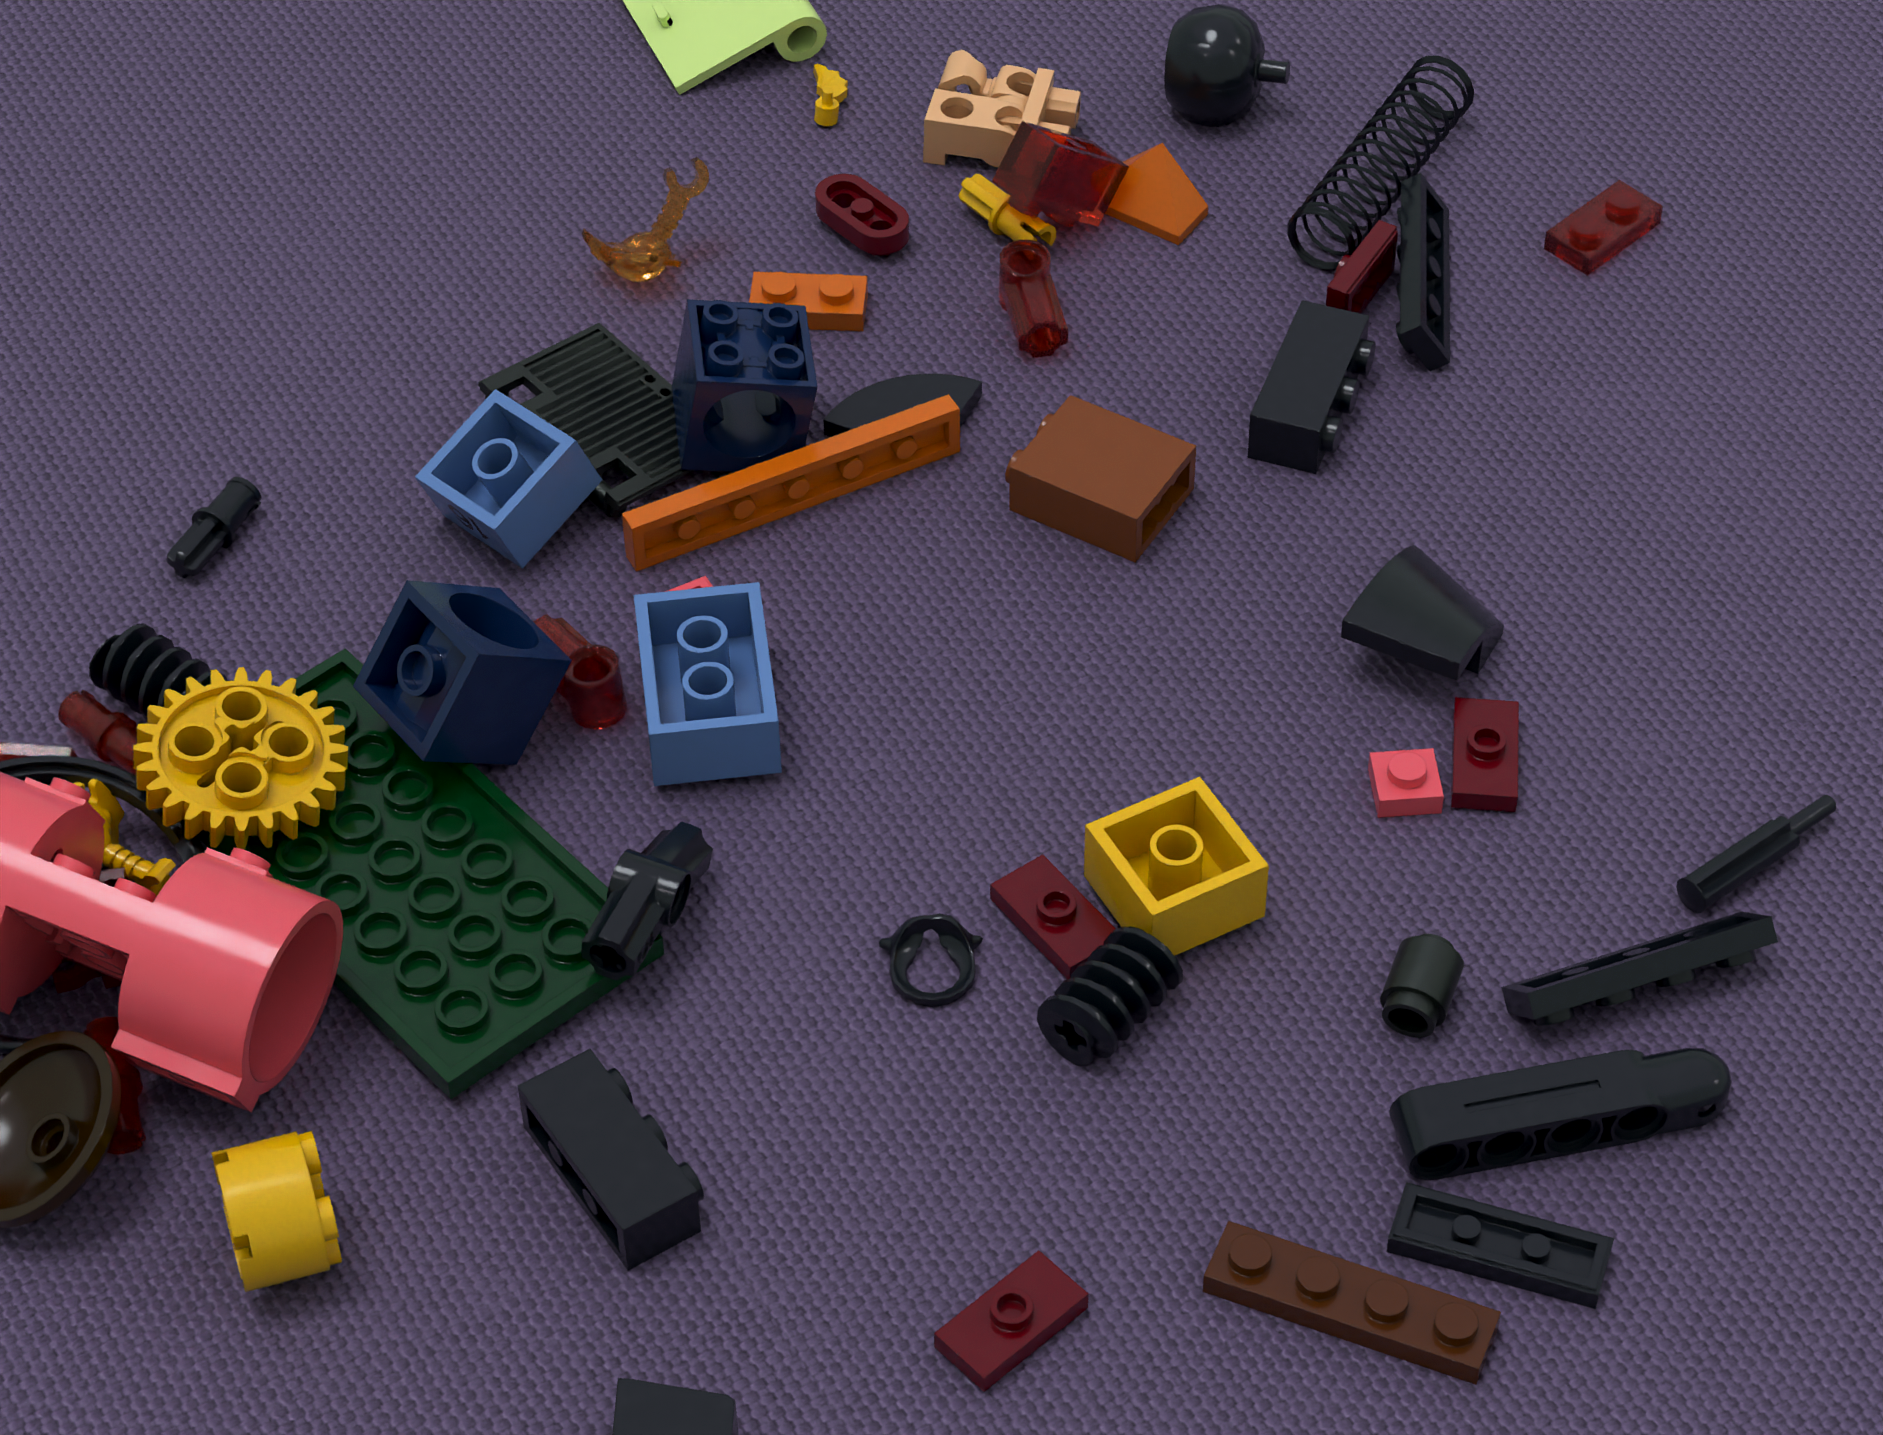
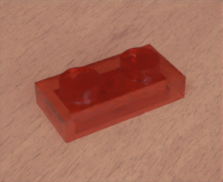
(1603, 227)

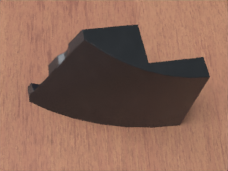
(1422, 617)

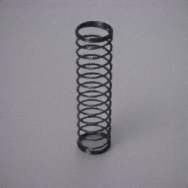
(1310, 205)

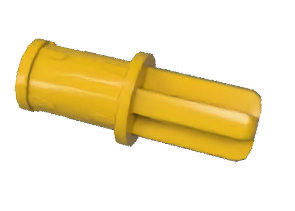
(1002, 219)

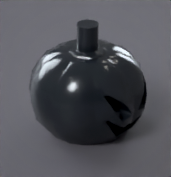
(1217, 65)

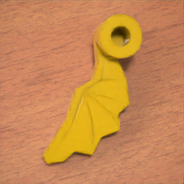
(832, 91)

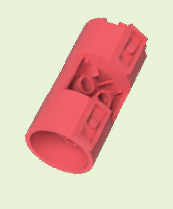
(212, 972)

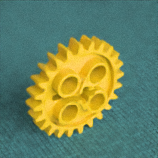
(240, 758)

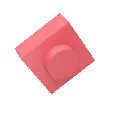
(1405, 783)

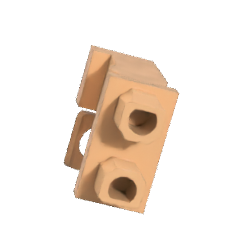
(989, 117)

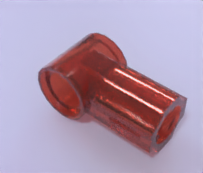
(1031, 298)
(593, 678)

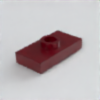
(1365, 271)
(1485, 754)
(1051, 913)
(1011, 1320)

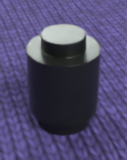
(1421, 985)

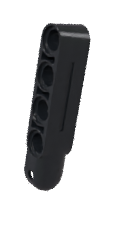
(1556, 1109)

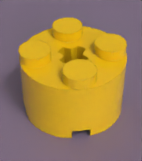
(277, 1209)

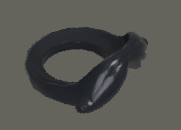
(952, 936)

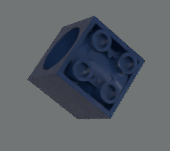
(742, 383)
(461, 673)

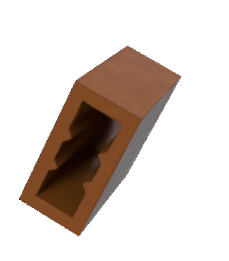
(1101, 477)

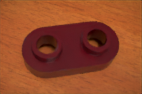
(862, 214)

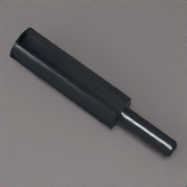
(1749, 856)

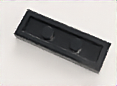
(1500, 1245)

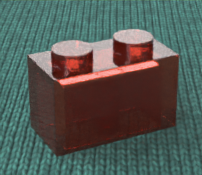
(1059, 176)

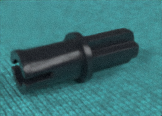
(214, 527)

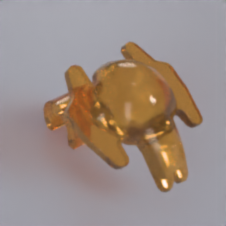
(649, 253)

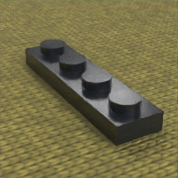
(1424, 273)
(1665, 960)

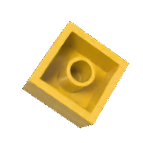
(1176, 867)

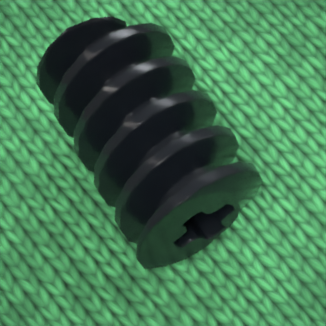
(142, 666)
(1108, 995)

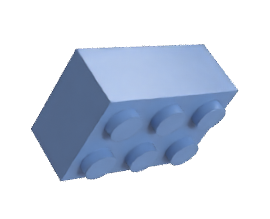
(707, 684)

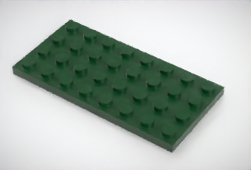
(447, 895)

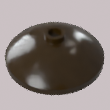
(54, 1121)

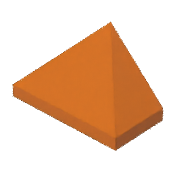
(1158, 196)

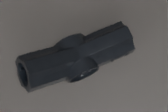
(642, 897)

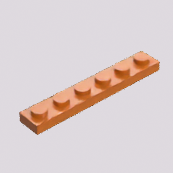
(791, 482)

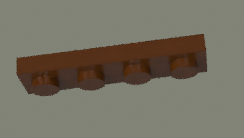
(1352, 1302)

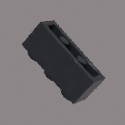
(1310, 387)
(611, 1158)

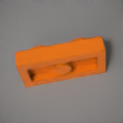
(829, 299)

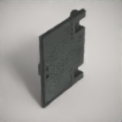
(606, 403)

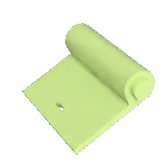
(719, 33)

